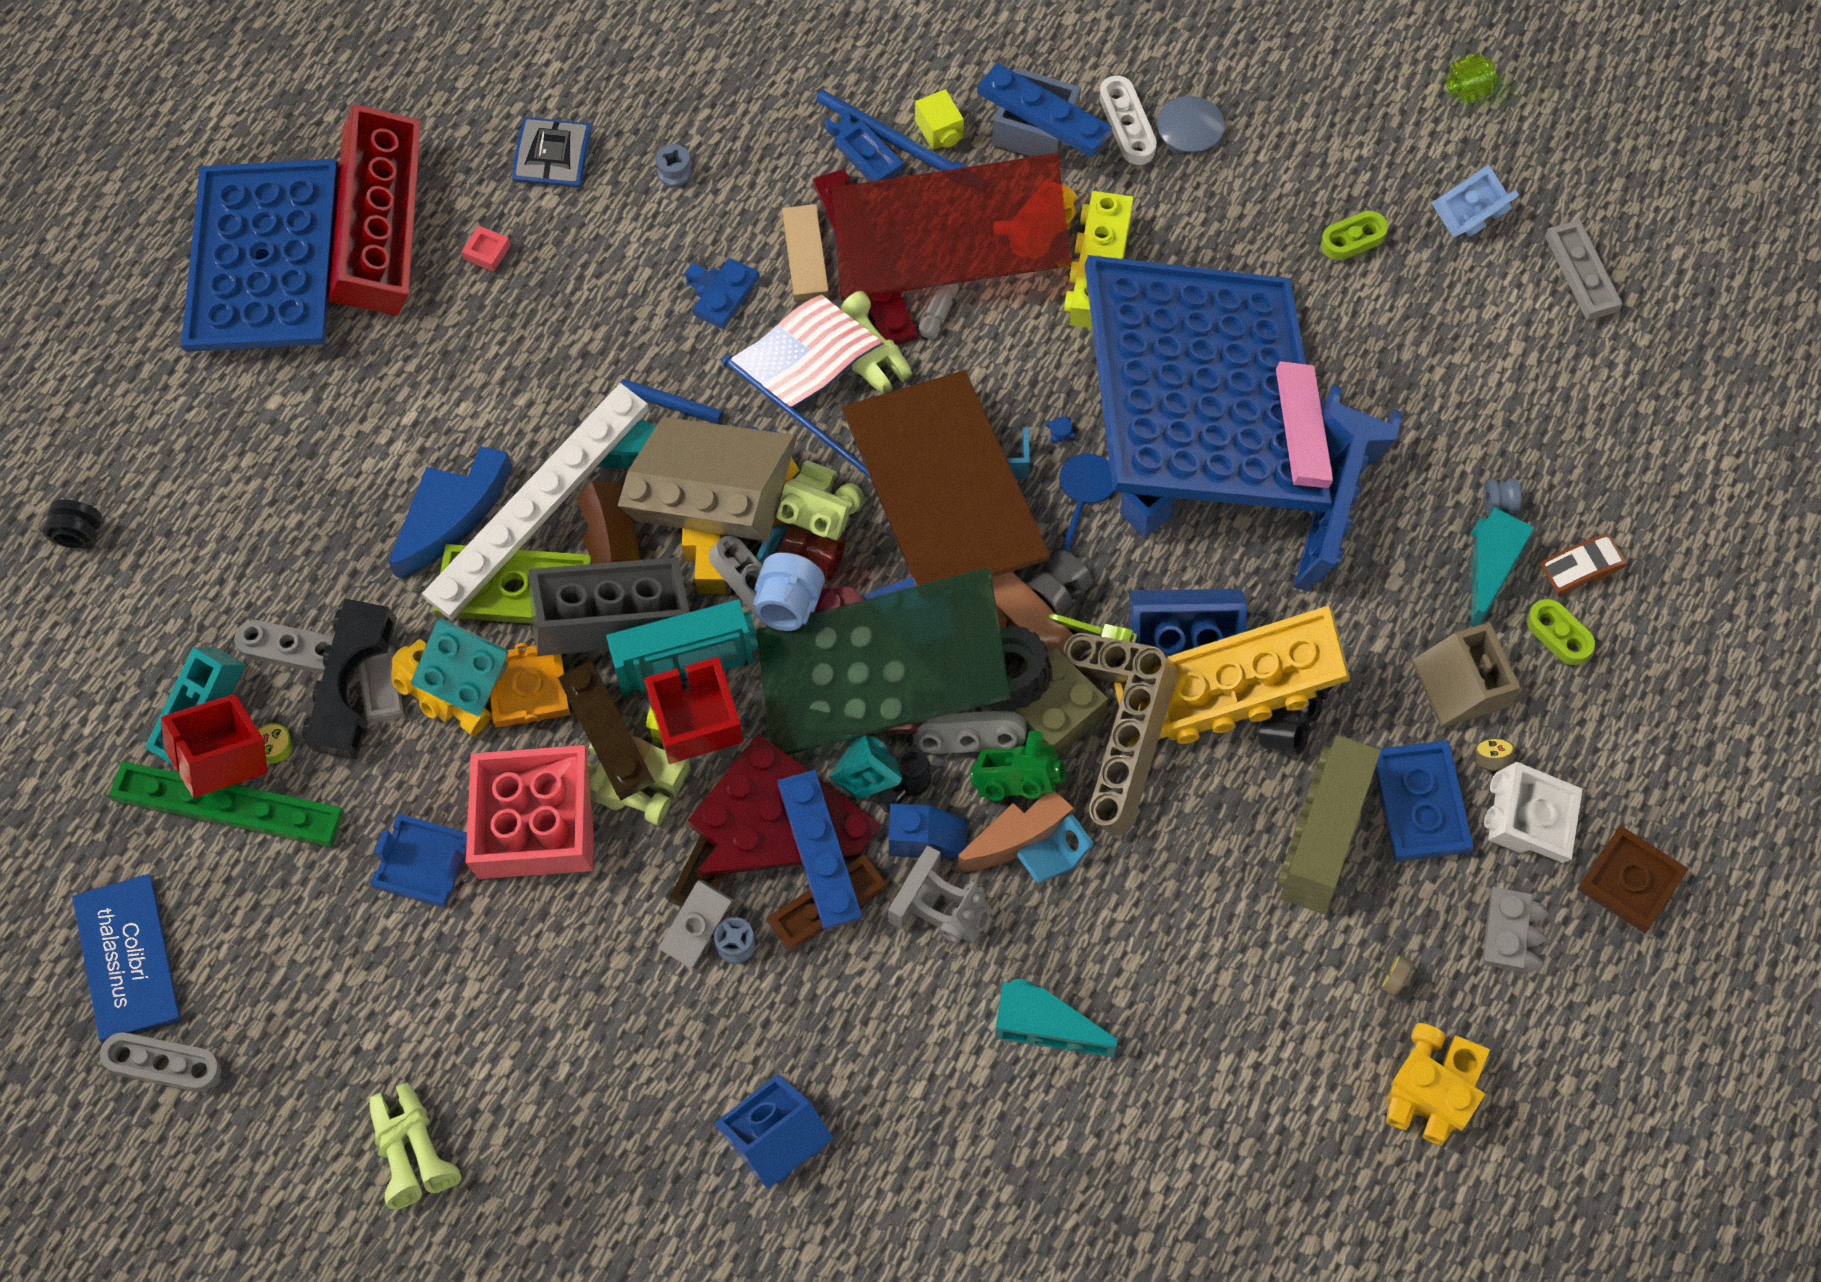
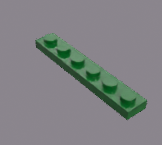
(228, 806)

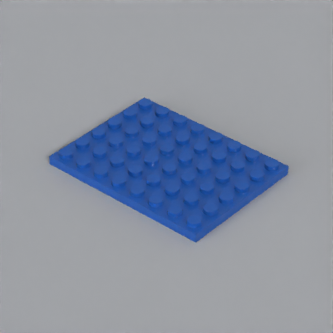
(1195, 381)

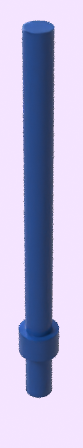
(888, 133)

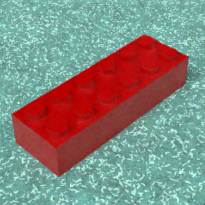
(375, 210)

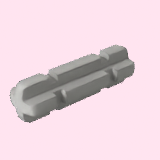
(937, 310)

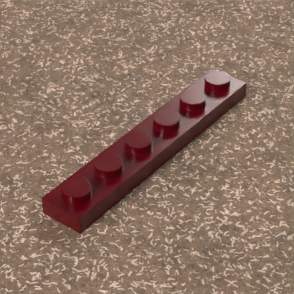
(886, 310)

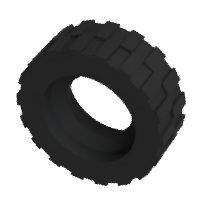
(1035, 679)

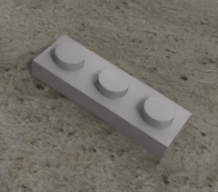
(1583, 270)

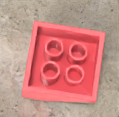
(529, 813)

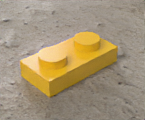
(1438, 1089)

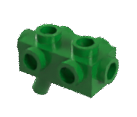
(1018, 770)

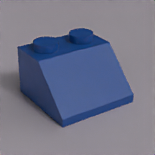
(774, 1131)

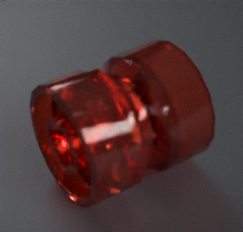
(820, 550)

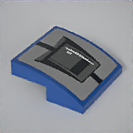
(551, 152)

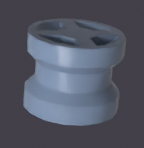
(677, 173)
(1503, 496)
(731, 932)

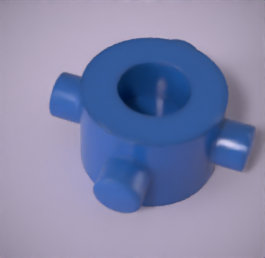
(1060, 429)

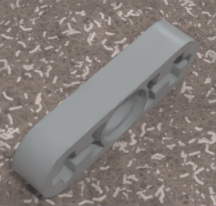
(727, 567)

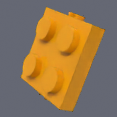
(529, 688)

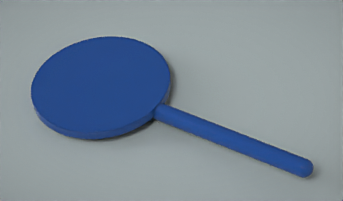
(1086, 481)

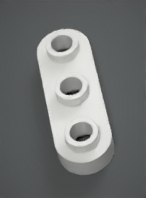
(1127, 109)

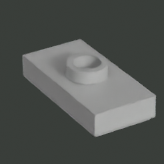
(695, 923)

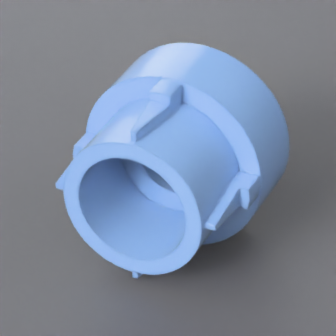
(787, 591)

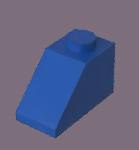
(922, 825)

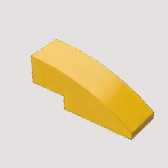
(696, 548)

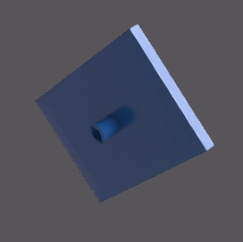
(261, 255)

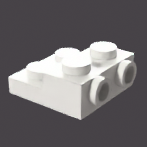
(1533, 812)

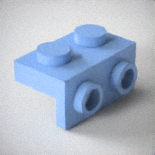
(1472, 202)

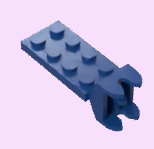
(1352, 443)

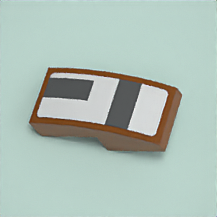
(1583, 562)

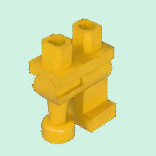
(1461, 1058)

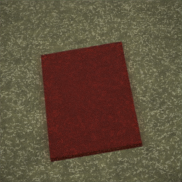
(951, 226)

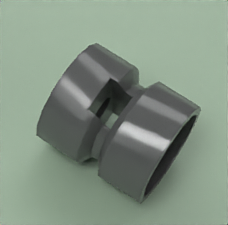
(1061, 581)

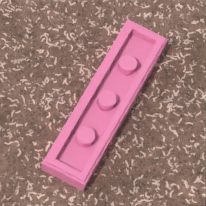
(1304, 425)

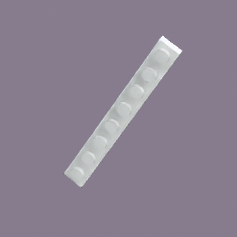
(535, 502)

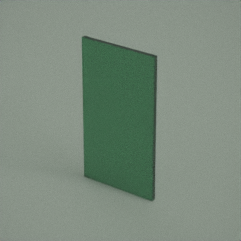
(884, 663)

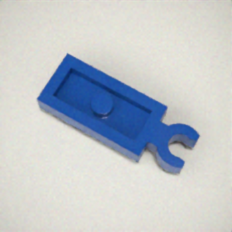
(864, 148)

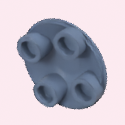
(1190, 124)

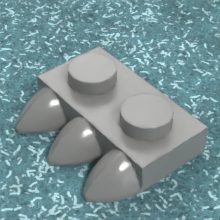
(1510, 931)

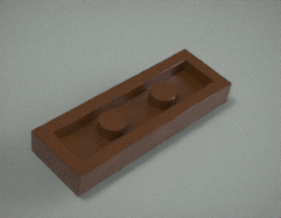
(799, 919)

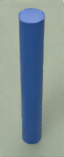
(674, 402)

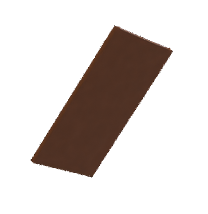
(944, 480)

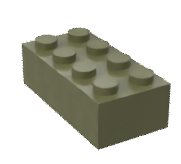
(1327, 823)

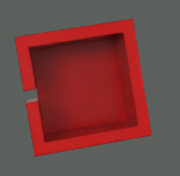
(696, 718)
(214, 745)

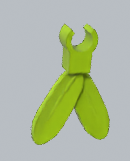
(1108, 631)

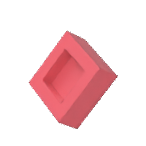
(486, 248)

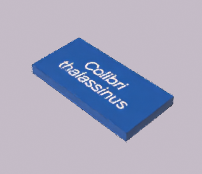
(126, 958)

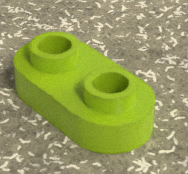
(1351, 235)
(1563, 631)

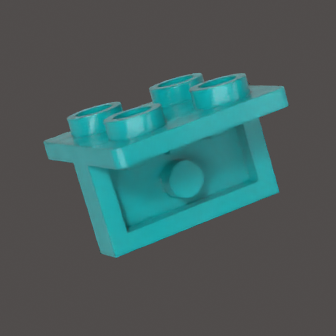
(460, 667)

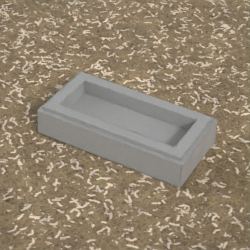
(379, 695)

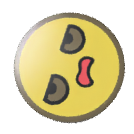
(1494, 754)
(1397, 975)

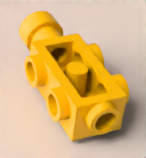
(403, 669)

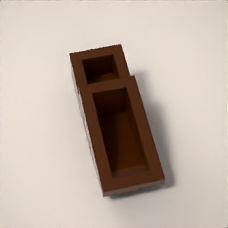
(610, 530)

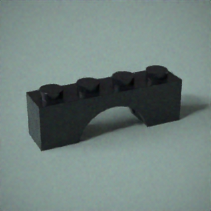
(360, 633)

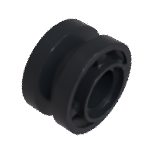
(72, 524)

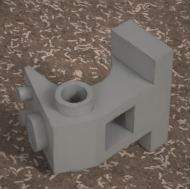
(923, 890)

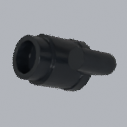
(915, 778)

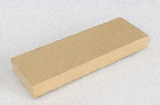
(805, 252)

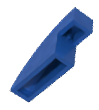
(448, 510)

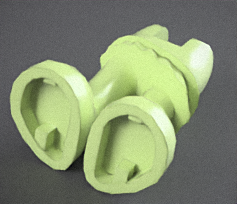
(868, 366)
(394, 1134)

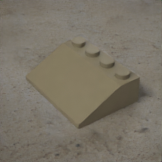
(708, 478)

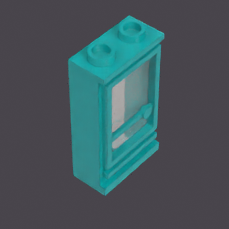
(681, 642)

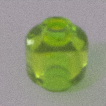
(1471, 77)

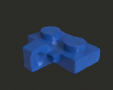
(720, 290)

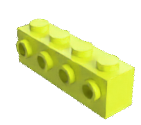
(1106, 236)

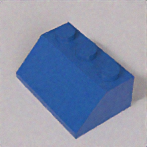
(1186, 617)

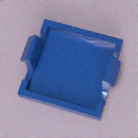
(419, 860)

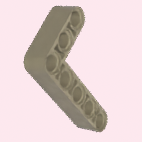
(1128, 722)

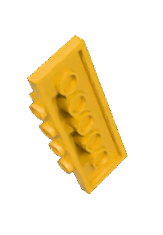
(1251, 675)

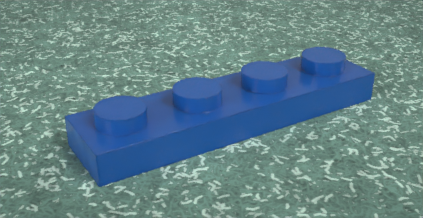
(1044, 110)
(819, 850)

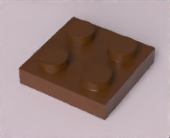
(1632, 879)

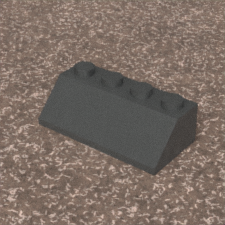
(586, 602)

